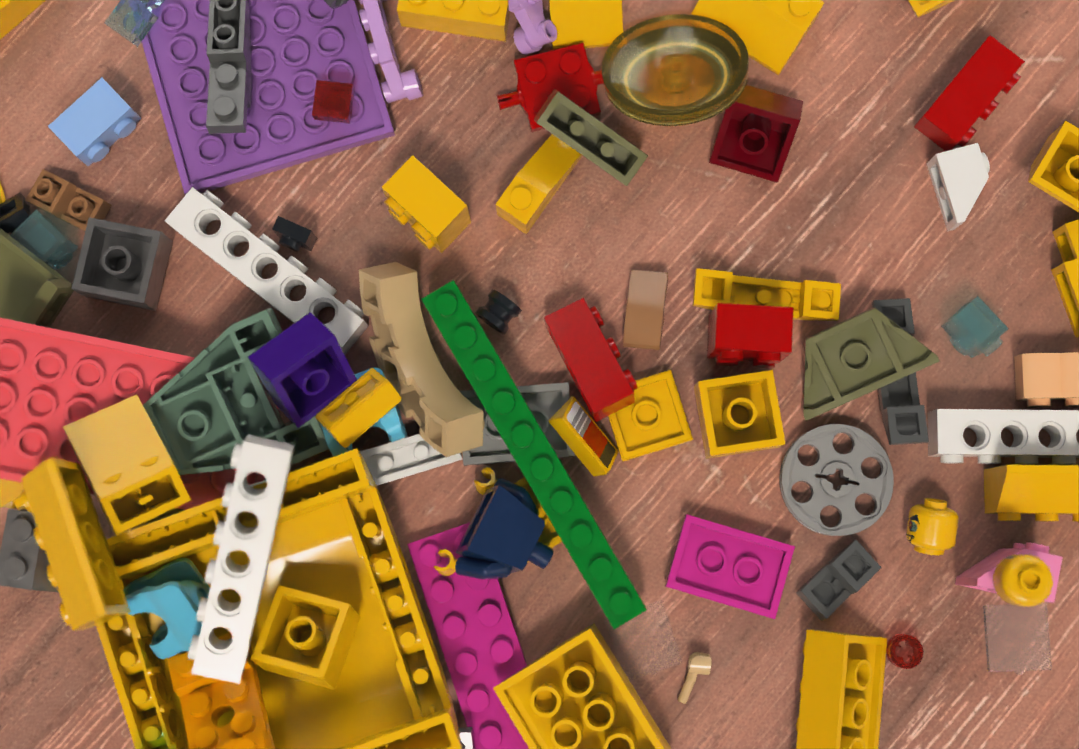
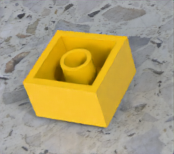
(426, 204)
(739, 414)
(306, 637)

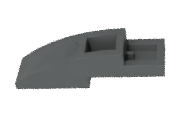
(229, 66)

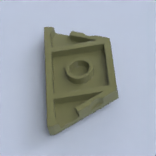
(858, 359)

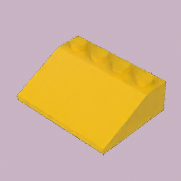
(578, 700)

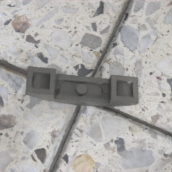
(899, 400)

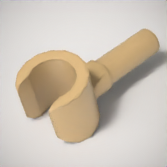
(697, 664)

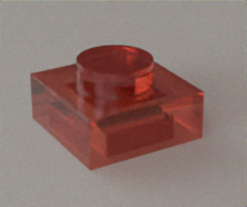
(333, 101)

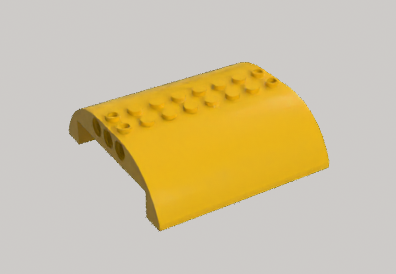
(327, 543)

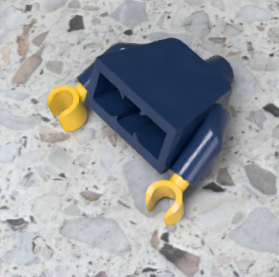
(500, 534)

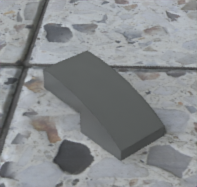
(838, 580)

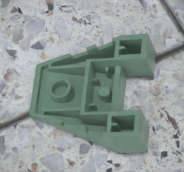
(223, 401)

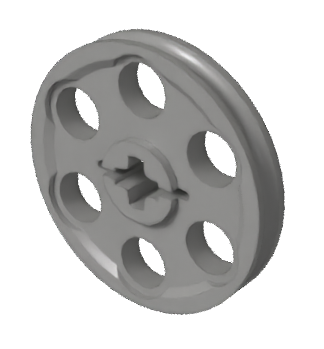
(850, 469)

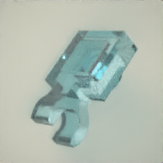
(133, 19)

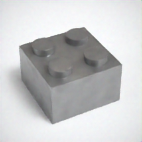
(122, 264)

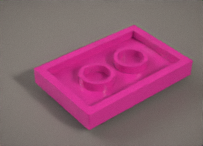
(730, 566)

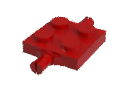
(558, 69)

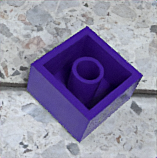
(303, 369)

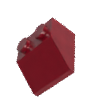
(757, 133)

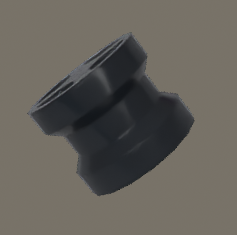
(498, 311)

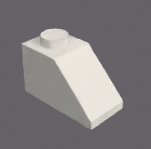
(958, 181)

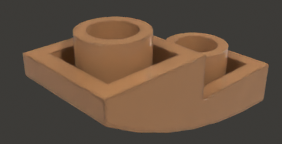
(66, 200)
(645, 309)

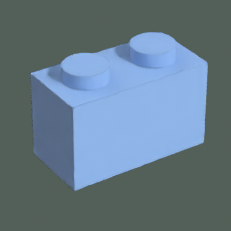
(95, 122)

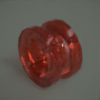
(910, 641)

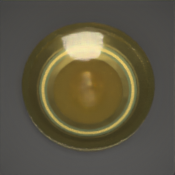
(675, 70)

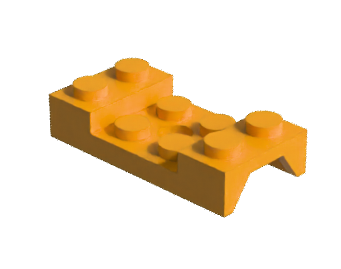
(208, 698)

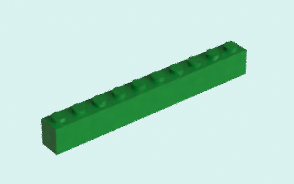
(534, 455)

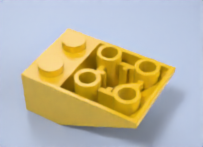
(126, 464)

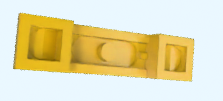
(809, 298)

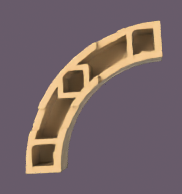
(410, 363)

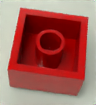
(749, 334)

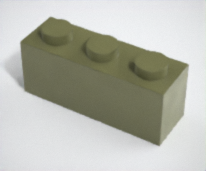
(590, 137)

